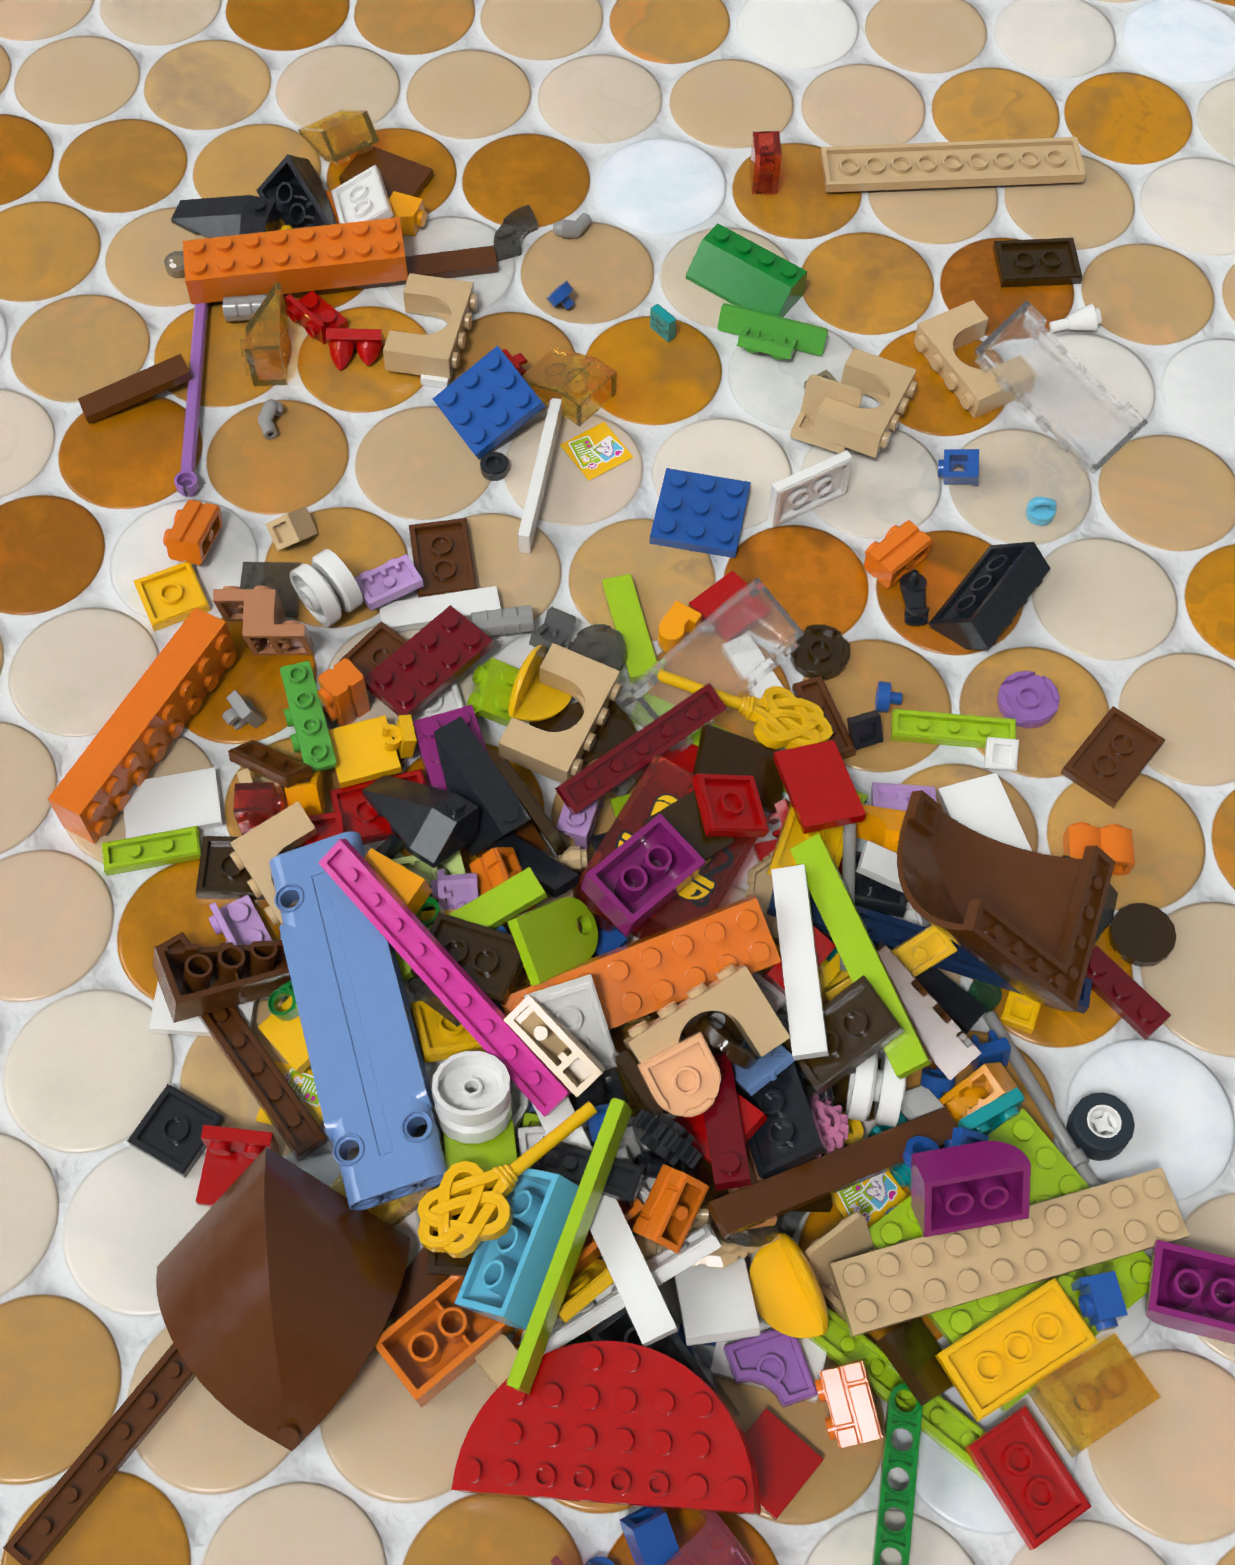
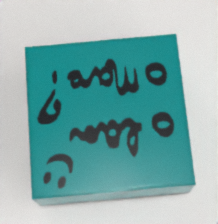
(662, 322)

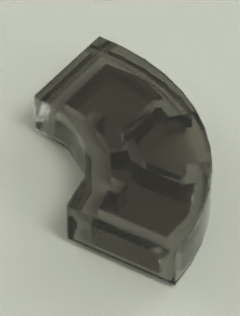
(513, 231)

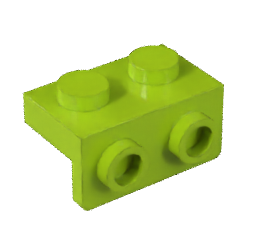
(493, 690)

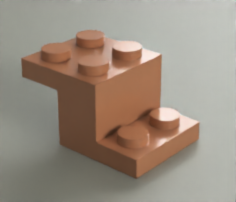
(263, 621)

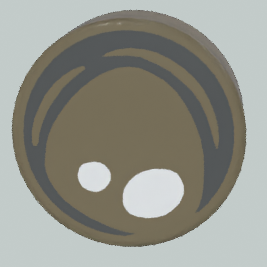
(175, 264)

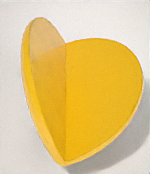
(529, 697)
(788, 1290)

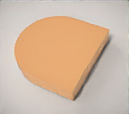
(683, 1077)

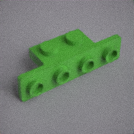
(771, 333)
(307, 717)

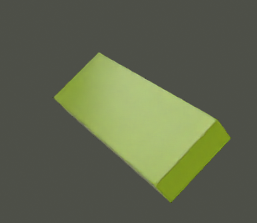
(151, 850)

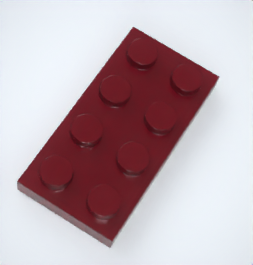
(428, 662)

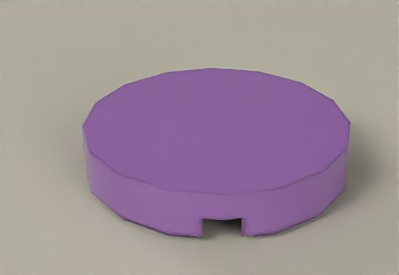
(1028, 699)

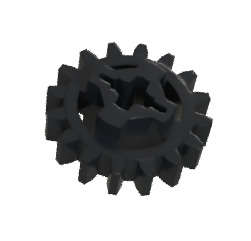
(667, 1139)

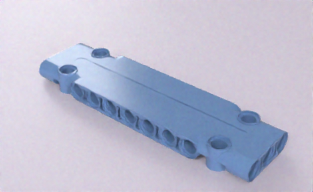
(357, 1033)

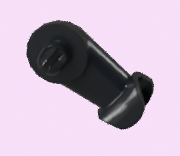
(914, 596)

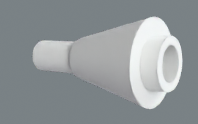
(1083, 319)

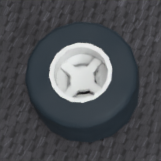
(1108, 1116)

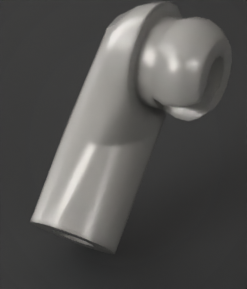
(571, 228)
(265, 419)

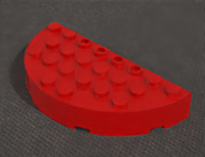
(611, 1430)

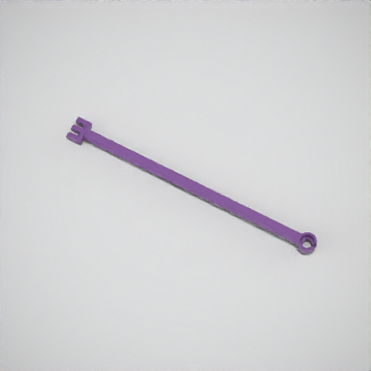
(187, 474)

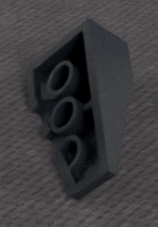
(298, 193)
(227, 215)
(476, 778)
(426, 818)

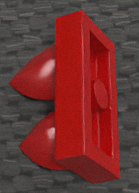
(343, 340)

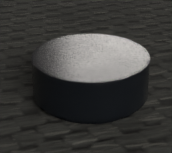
(494, 466)

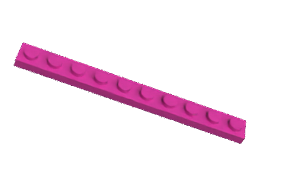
(443, 975)

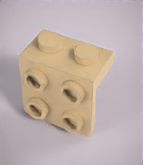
(815, 392)
(845, 1241)

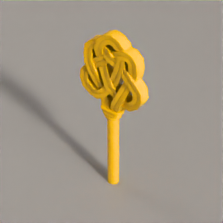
(778, 716)
(474, 1201)

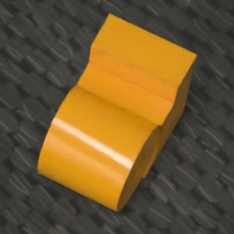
(676, 625)

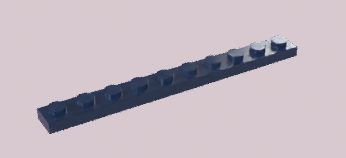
(896, 931)

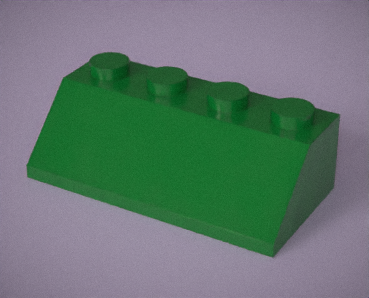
(746, 273)

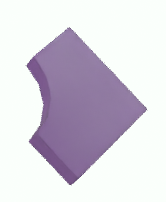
(774, 1363)

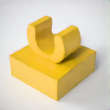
(403, 736)

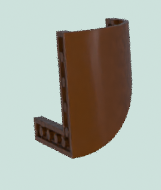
(1006, 906)
(280, 1296)

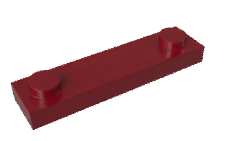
(726, 1133)

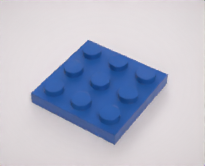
(488, 402)
(700, 513)

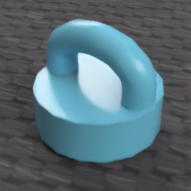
(1041, 510)

